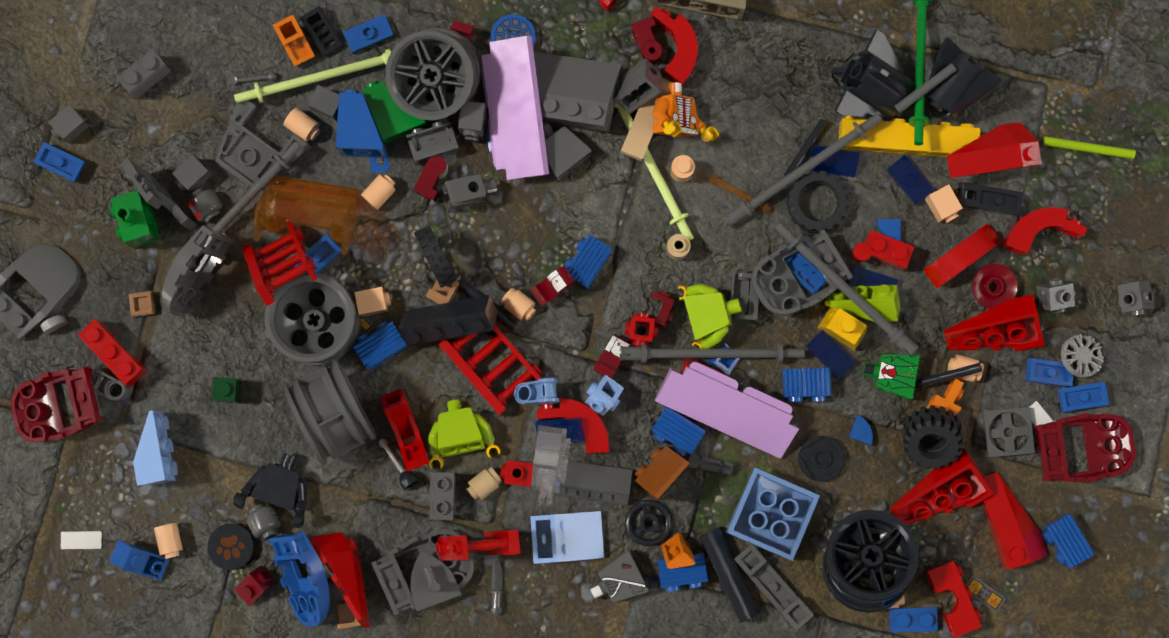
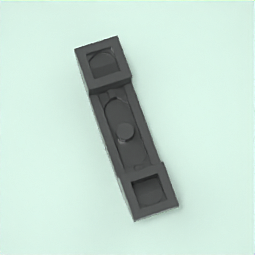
(773, 587)

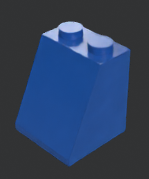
(357, 128)

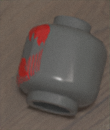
(205, 205)

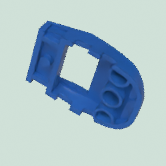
(308, 594)

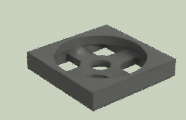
(1006, 420)

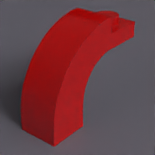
(681, 31)
(1024, 230)
(962, 255)
(593, 427)
(405, 429)

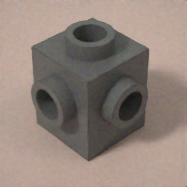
(1056, 295)
(1135, 297)

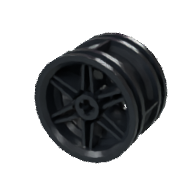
(846, 585)

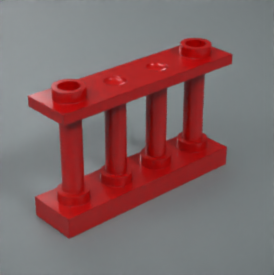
(258, 265)
(484, 382)
(493, 543)

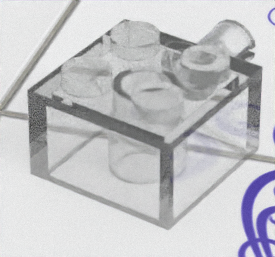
(550, 462)

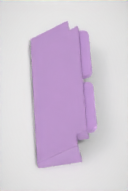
(514, 108)
(719, 404)

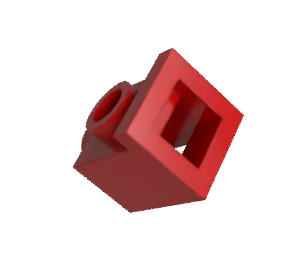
(525, 478)

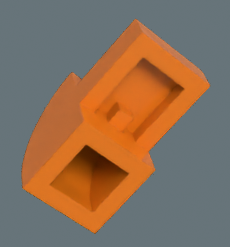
(293, 40)
(952, 394)

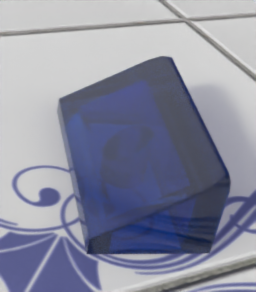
(841, 163)

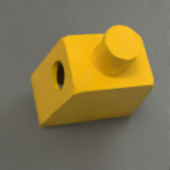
(843, 327)

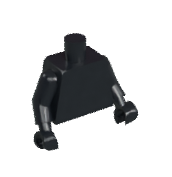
(279, 487)

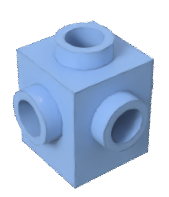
(604, 395)

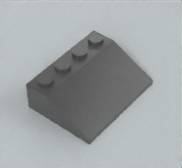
(576, 90)

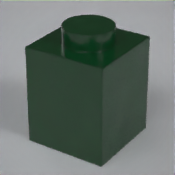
(226, 390)

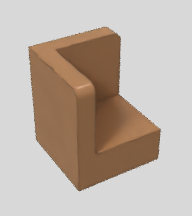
(442, 295)
(346, 617)

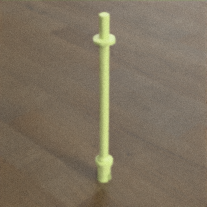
(312, 78)
(679, 218)

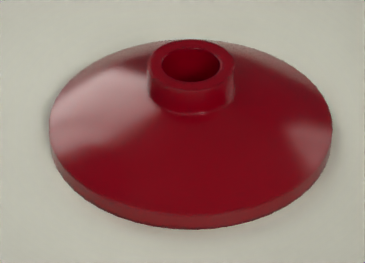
(1005, 284)

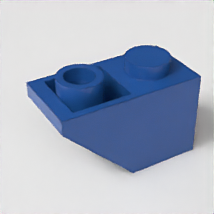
(139, 560)

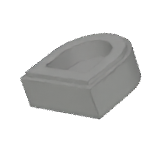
(53, 324)

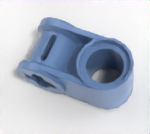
(541, 392)

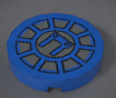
(512, 27)

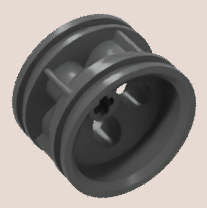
(298, 291)

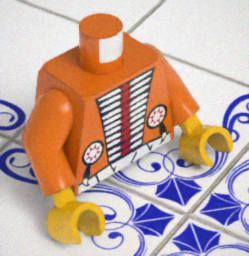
(677, 116)

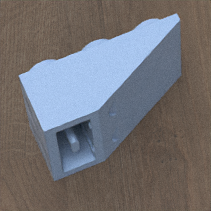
(153, 456)
(567, 537)

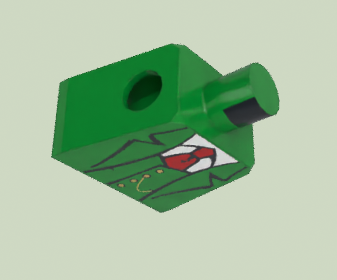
(894, 374)

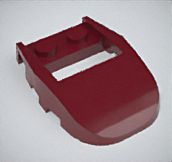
(38, 408)
(1107, 447)

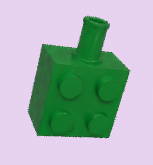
(134, 220)

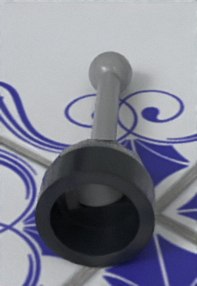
(406, 478)

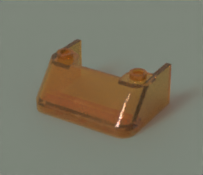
(308, 205)

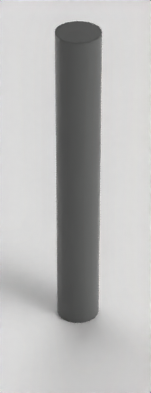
(925, 88)

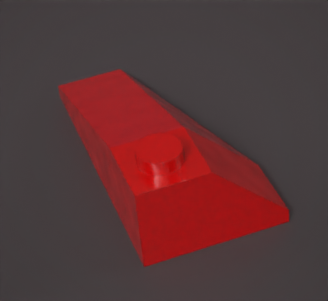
(1001, 149)
(1007, 325)
(944, 490)
(1012, 529)
(341, 558)

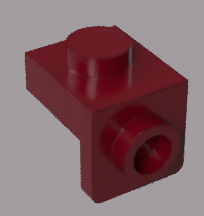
(665, 314)
(255, 585)

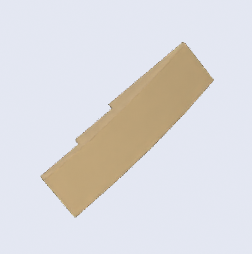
(642, 126)

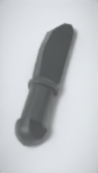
(496, 588)

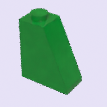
(388, 116)

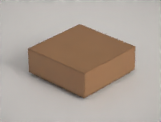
(142, 304)

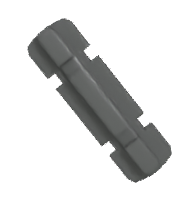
(710, 464)

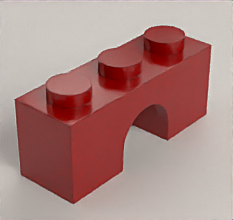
(111, 353)
(963, 616)

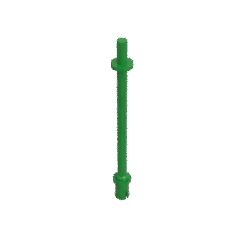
(919, 121)

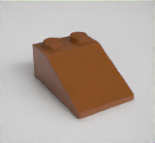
(660, 472)

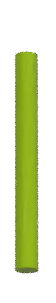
(1089, 147)

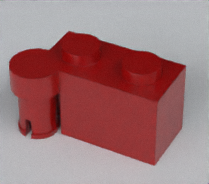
(883, 250)

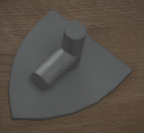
(432, 582)

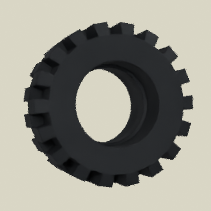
(937, 452)

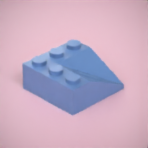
(772, 514)

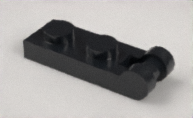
(990, 198)

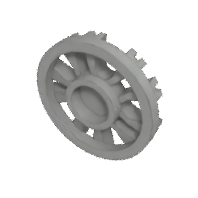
(1082, 356)

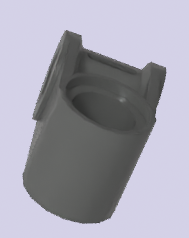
(105, 384)

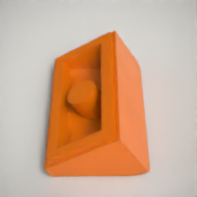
(677, 552)

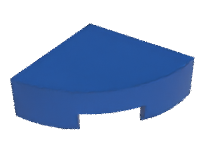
(890, 228)
(861, 431)

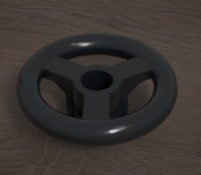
(634, 534)

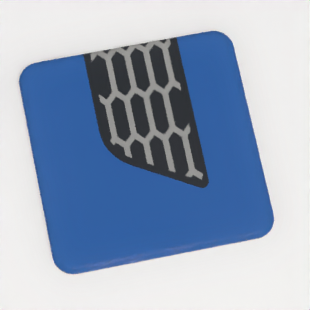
(379, 164)

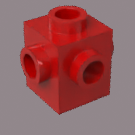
(641, 320)

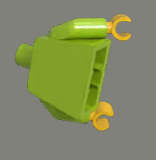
(708, 313)
(459, 433)

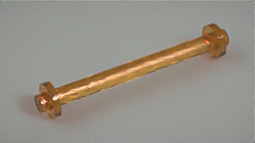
(737, 192)

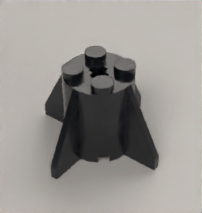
(873, 81)
(962, 87)

